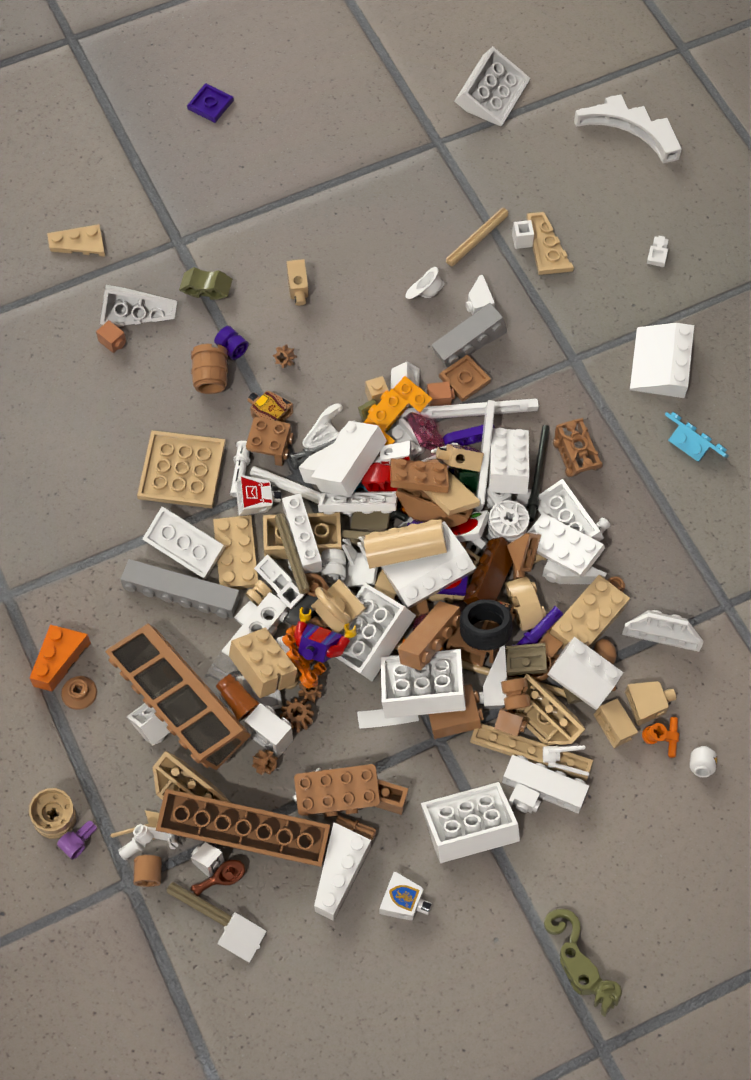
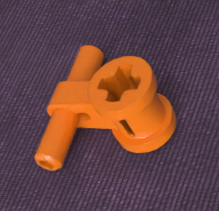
(658, 733)

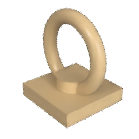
(337, 605)

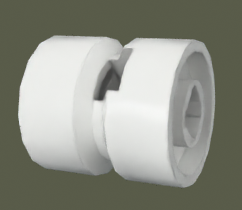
(333, 563)

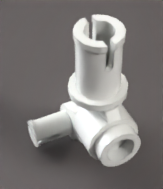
(142, 836)

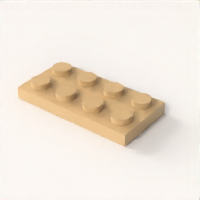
(238, 558)

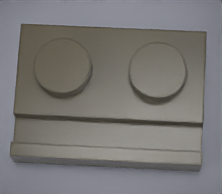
(526, 659)

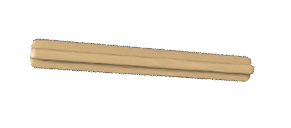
(476, 237)

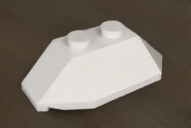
(664, 629)

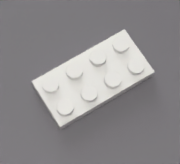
(358, 502)
(184, 542)
(566, 545)

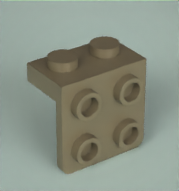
(364, 524)

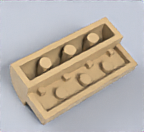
(405, 543)

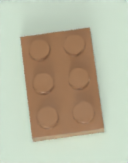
(419, 475)

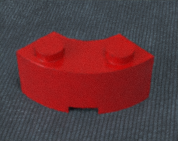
(378, 478)

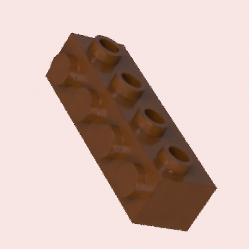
(490, 572)

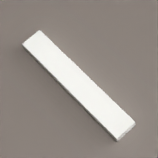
(485, 448)

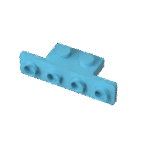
(690, 441)

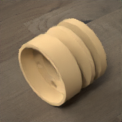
(45, 805)

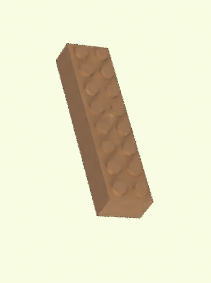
(243, 827)

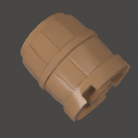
(209, 368)

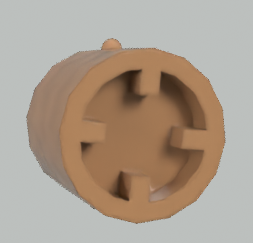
(147, 871)

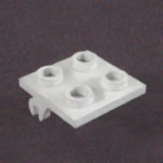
(357, 566)

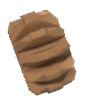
(295, 708)

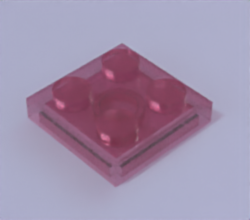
(425, 431)

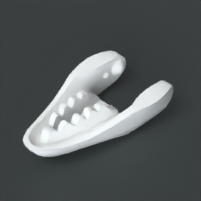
(323, 430)

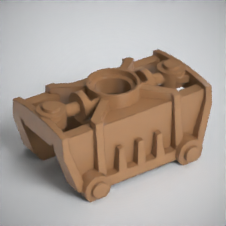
(569, 452)

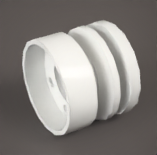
(507, 520)

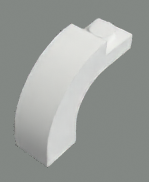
(280, 581)

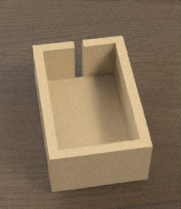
(262, 661)

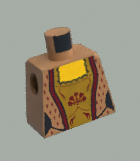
(270, 406)

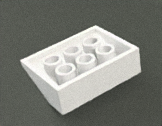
(492, 88)
(662, 359)
(426, 576)
(378, 631)
(424, 691)
(470, 822)

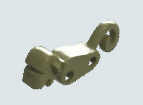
(580, 967)

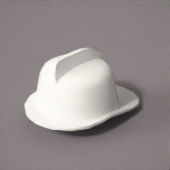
(426, 286)

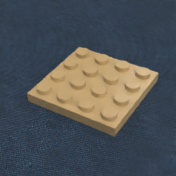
(181, 469)

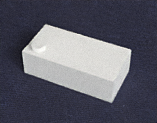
(349, 458)

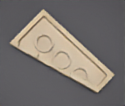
(547, 250)

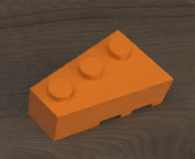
(57, 655)

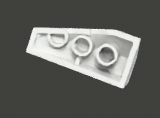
(130, 307)

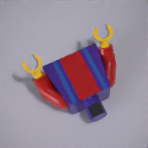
(319, 642)

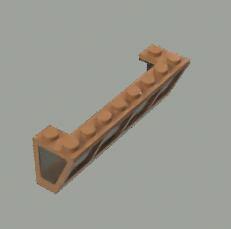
(178, 696)

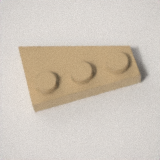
(81, 239)

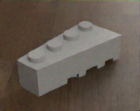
(470, 335)

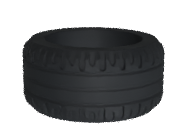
(486, 639)

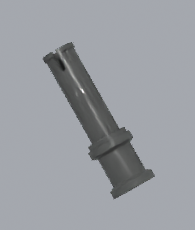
(305, 454)

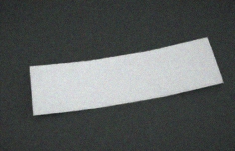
(376, 718)

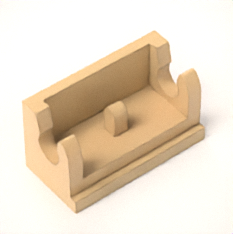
(615, 723)

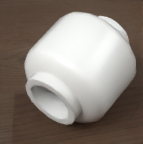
(703, 761)

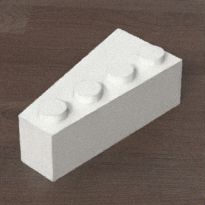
(341, 865)

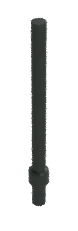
(533, 501)

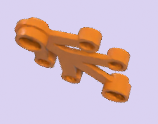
(309, 677)

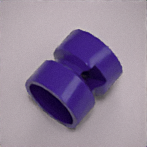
(232, 342)

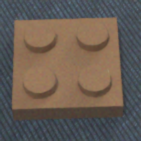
(465, 377)

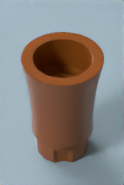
(237, 697)

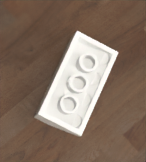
(563, 506)

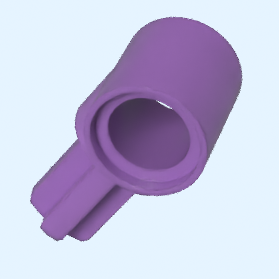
(73, 843)

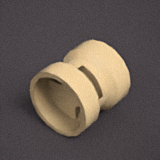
(258, 593)

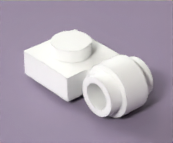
(658, 251)

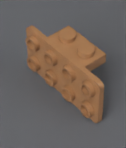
(337, 790)

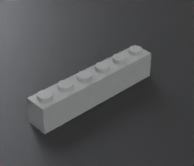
(180, 589)

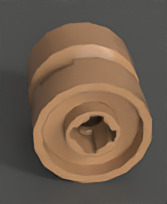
(515, 694)

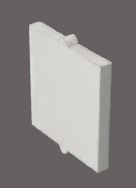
(241, 937)

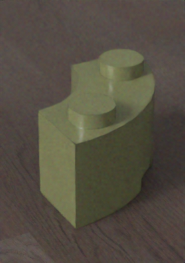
(205, 283)

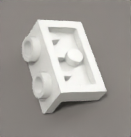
(403, 433)

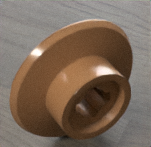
(83, 699)

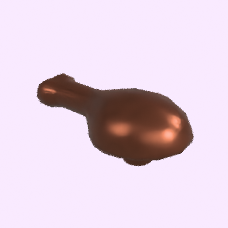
(226, 874)

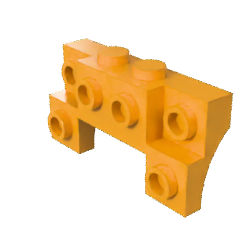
(394, 404)

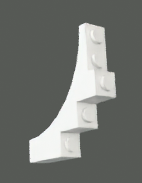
(636, 121)

